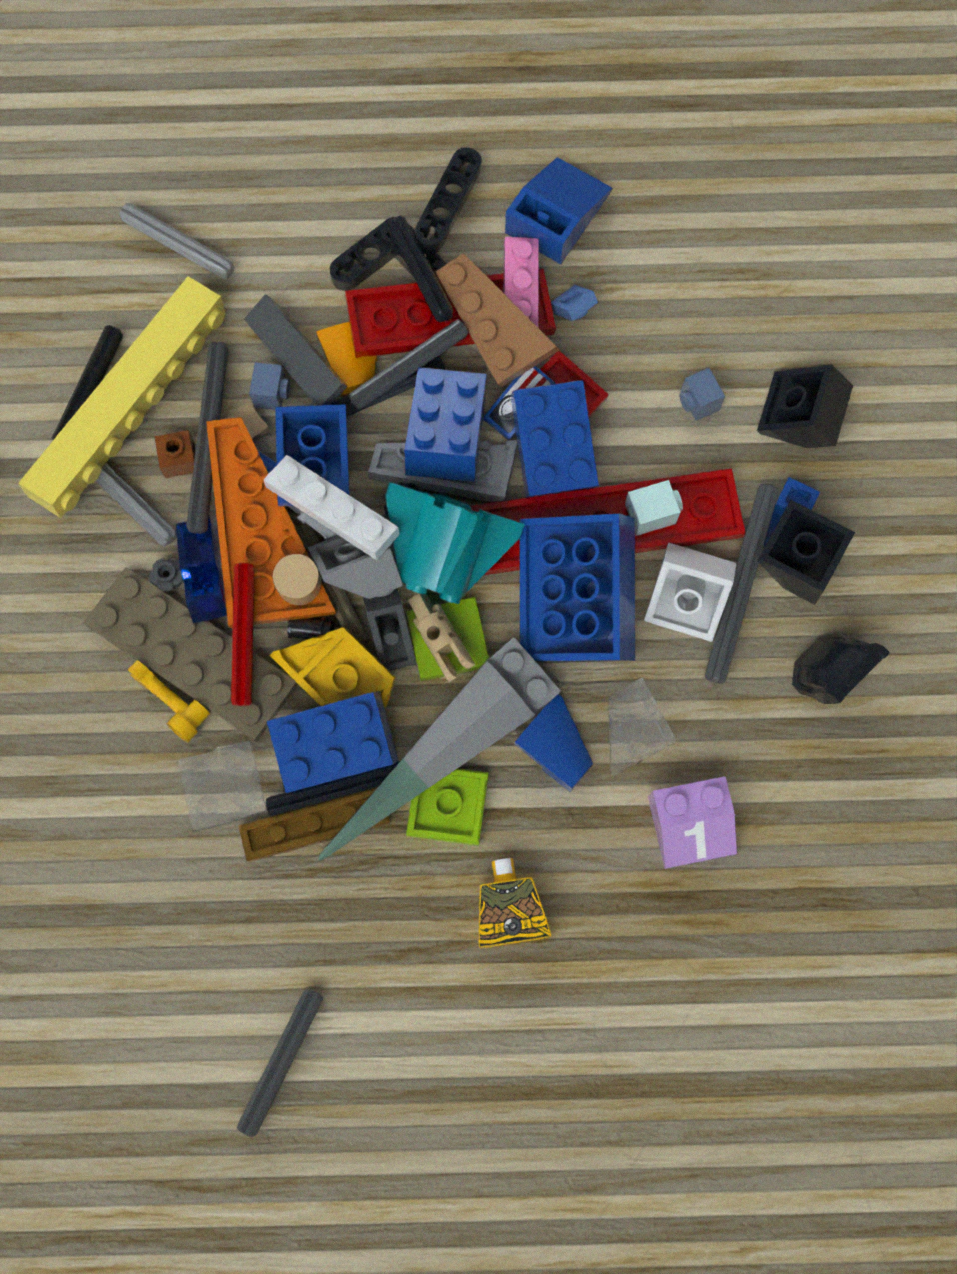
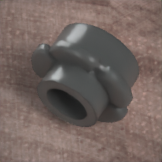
(168, 583)

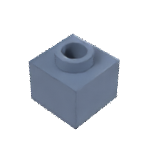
(268, 386)
(701, 394)

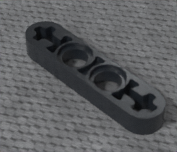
(450, 201)

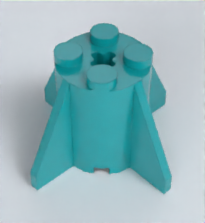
(444, 541)

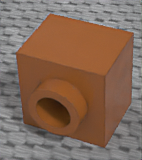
(178, 462)

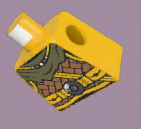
(510, 909)

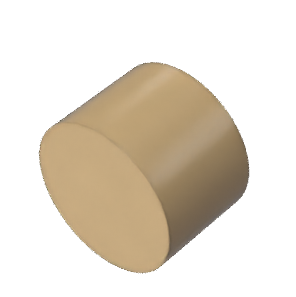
(297, 579)

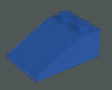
(316, 440)

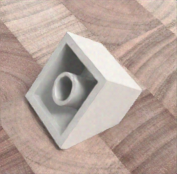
(690, 592)

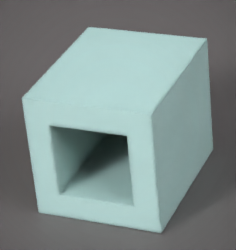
(654, 507)

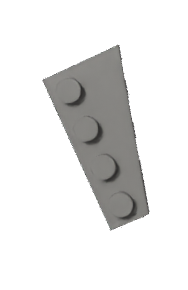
(491, 477)

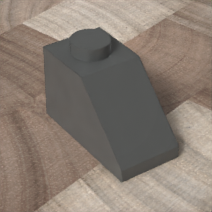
(390, 631)

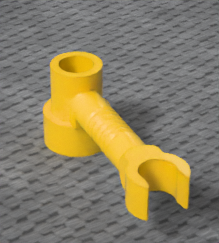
(187, 716)

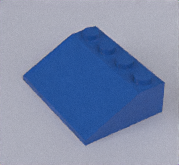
(578, 588)

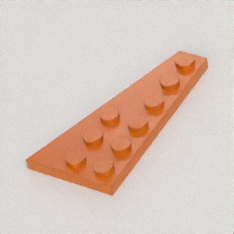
(253, 525)

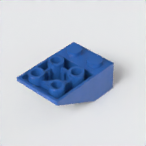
(556, 208)

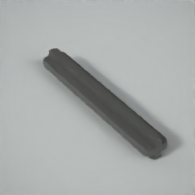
(408, 364)
(279, 1063)

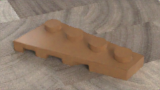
(497, 326)

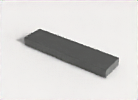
(295, 352)

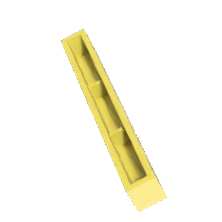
(123, 398)

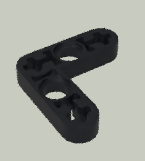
(379, 239)

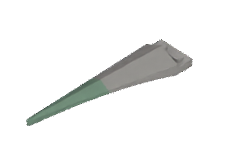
(491, 705)

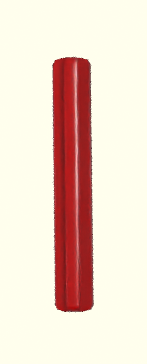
(242, 634)

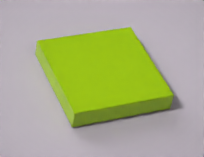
(468, 626)
(450, 809)

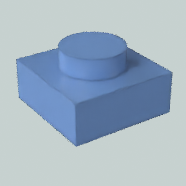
(574, 303)

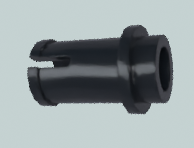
(309, 628)

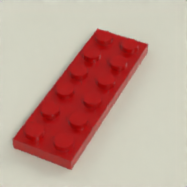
(400, 320)

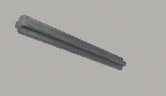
(210, 410)
(743, 581)

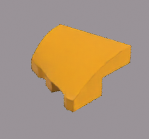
(339, 352)

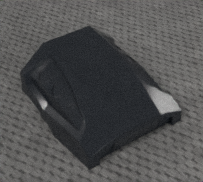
(835, 667)

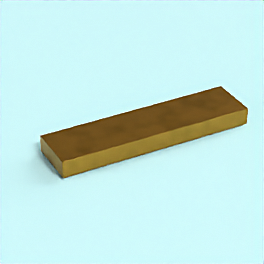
(301, 826)

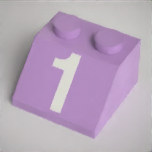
(694, 822)

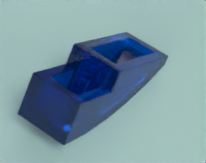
(201, 573)

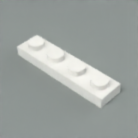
(331, 507)

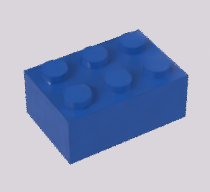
(445, 424)
(554, 439)
(332, 741)

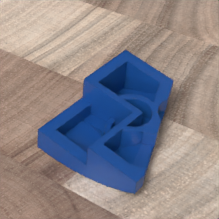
(556, 744)

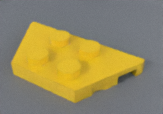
(335, 668)

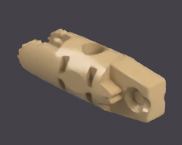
(429, 622)

